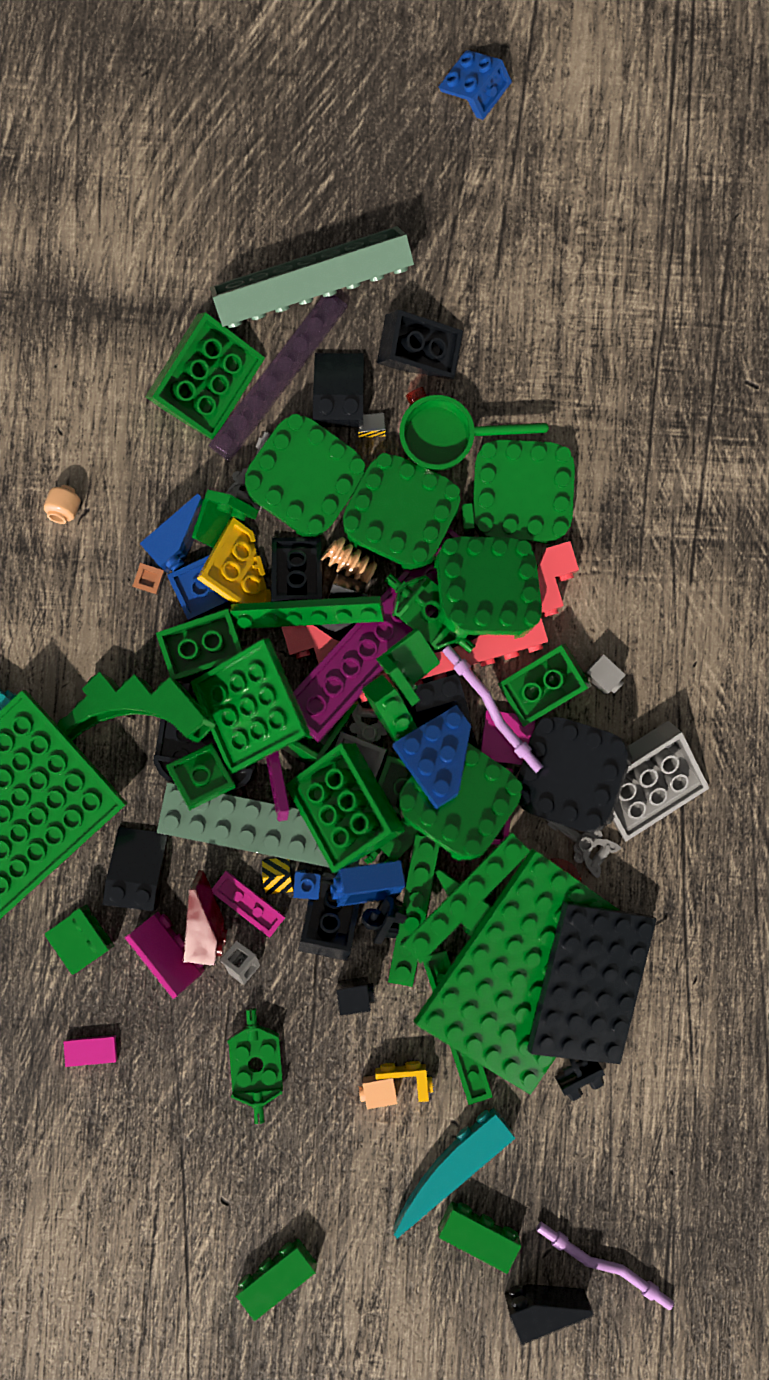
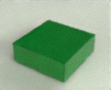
(467, 518)

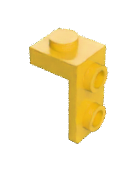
(411, 1068)

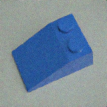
(173, 538)

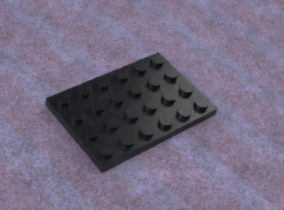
(591, 983)

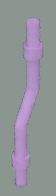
(522, 750)
(647, 1288)

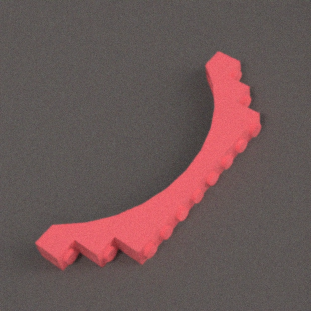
(555, 563)

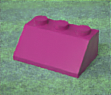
(164, 954)

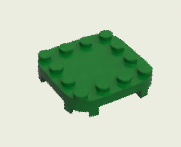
(304, 475)
(523, 490)
(401, 511)
(488, 586)
(471, 818)

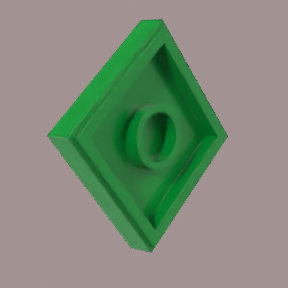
(200, 776)

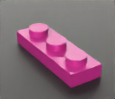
(248, 903)

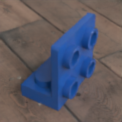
(478, 80)

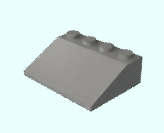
(657, 781)

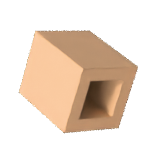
(378, 1092)

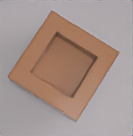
(148, 578)

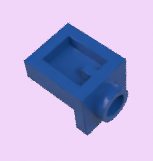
(306, 885)

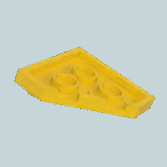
(235, 568)

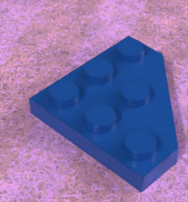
(437, 755)

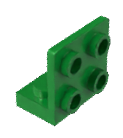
(216, 512)
(408, 663)
(79, 939)

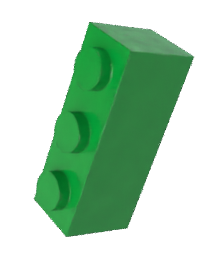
(389, 708)
(479, 1236)
(275, 1279)

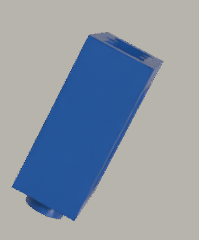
(367, 883)

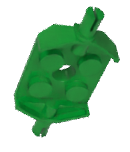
(410, 607)
(252, 1085)

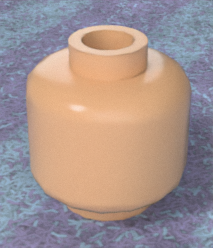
(62, 504)

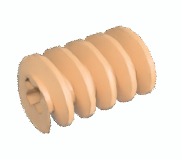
(350, 560)

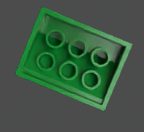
(205, 376)
(344, 806)

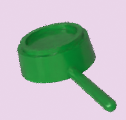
(441, 432)

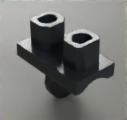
(384, 919)
(579, 1075)

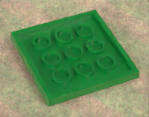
(250, 706)

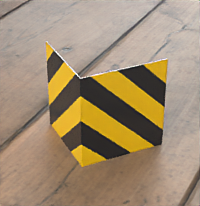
(372, 426)
(276, 876)

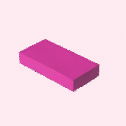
(90, 1050)

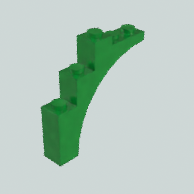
(136, 696)

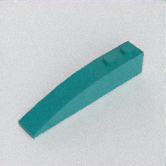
(455, 1165)

